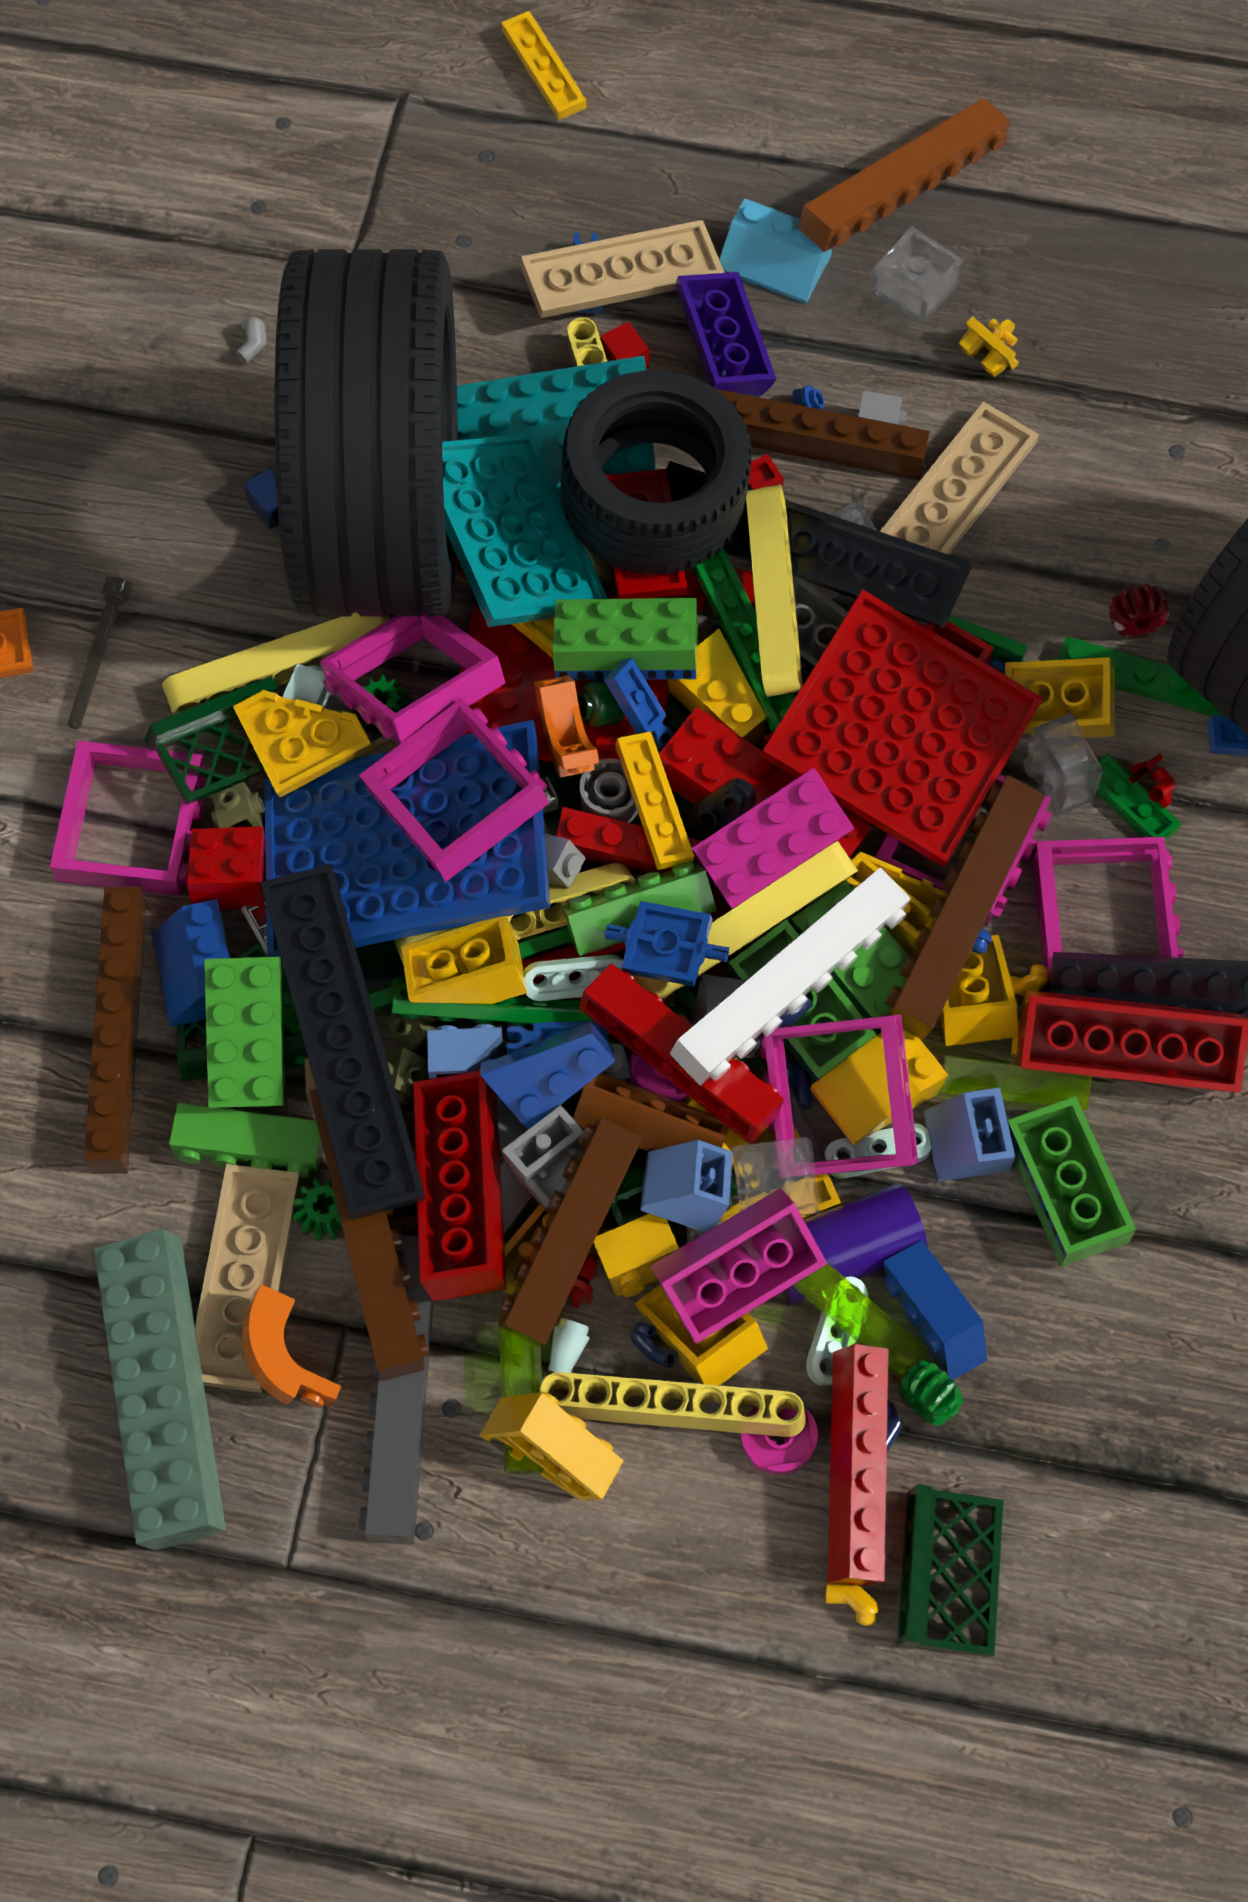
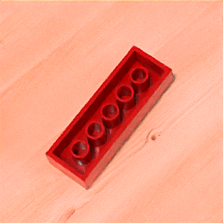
(709, 754)
(1132, 1041)
(462, 1187)

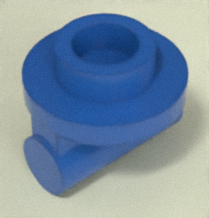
(808, 397)

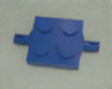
(667, 943)

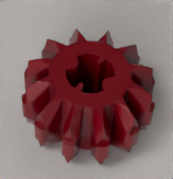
(1139, 610)

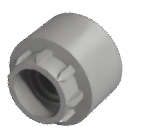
(607, 778)

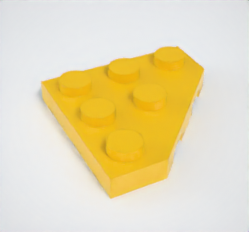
(299, 738)

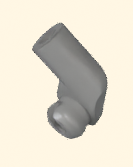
(255, 338)

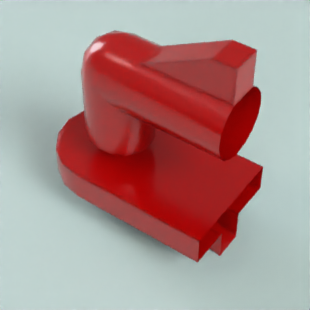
(1165, 783)
(581, 1289)

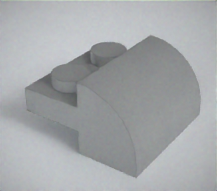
(543, 1153)

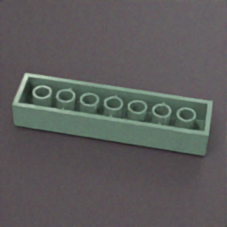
(159, 1390)

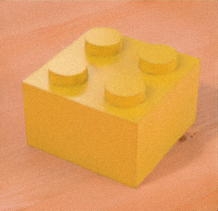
(631, 1250)

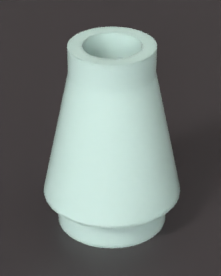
(567, 1345)

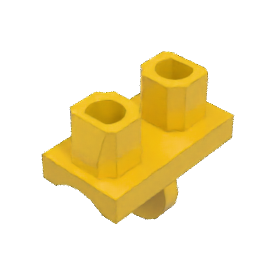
(1000, 354)

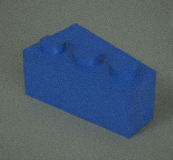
(548, 1073)
(936, 1309)

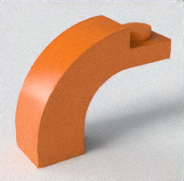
(564, 727)
(268, 1355)

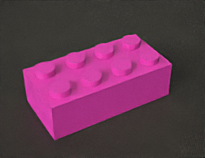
(772, 838)
(738, 1265)

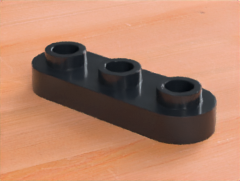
(720, 806)

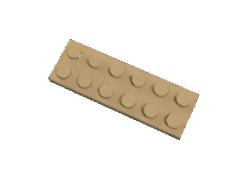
(618, 268)
(962, 480)
(244, 1252)

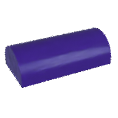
(725, 333)
(864, 1233)

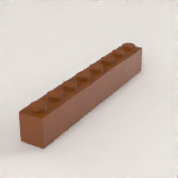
(903, 175)

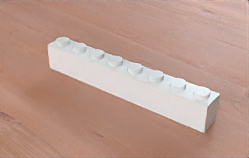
(789, 977)

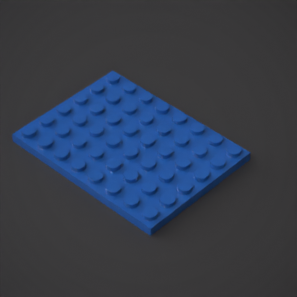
(381, 874)

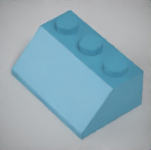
(773, 252)

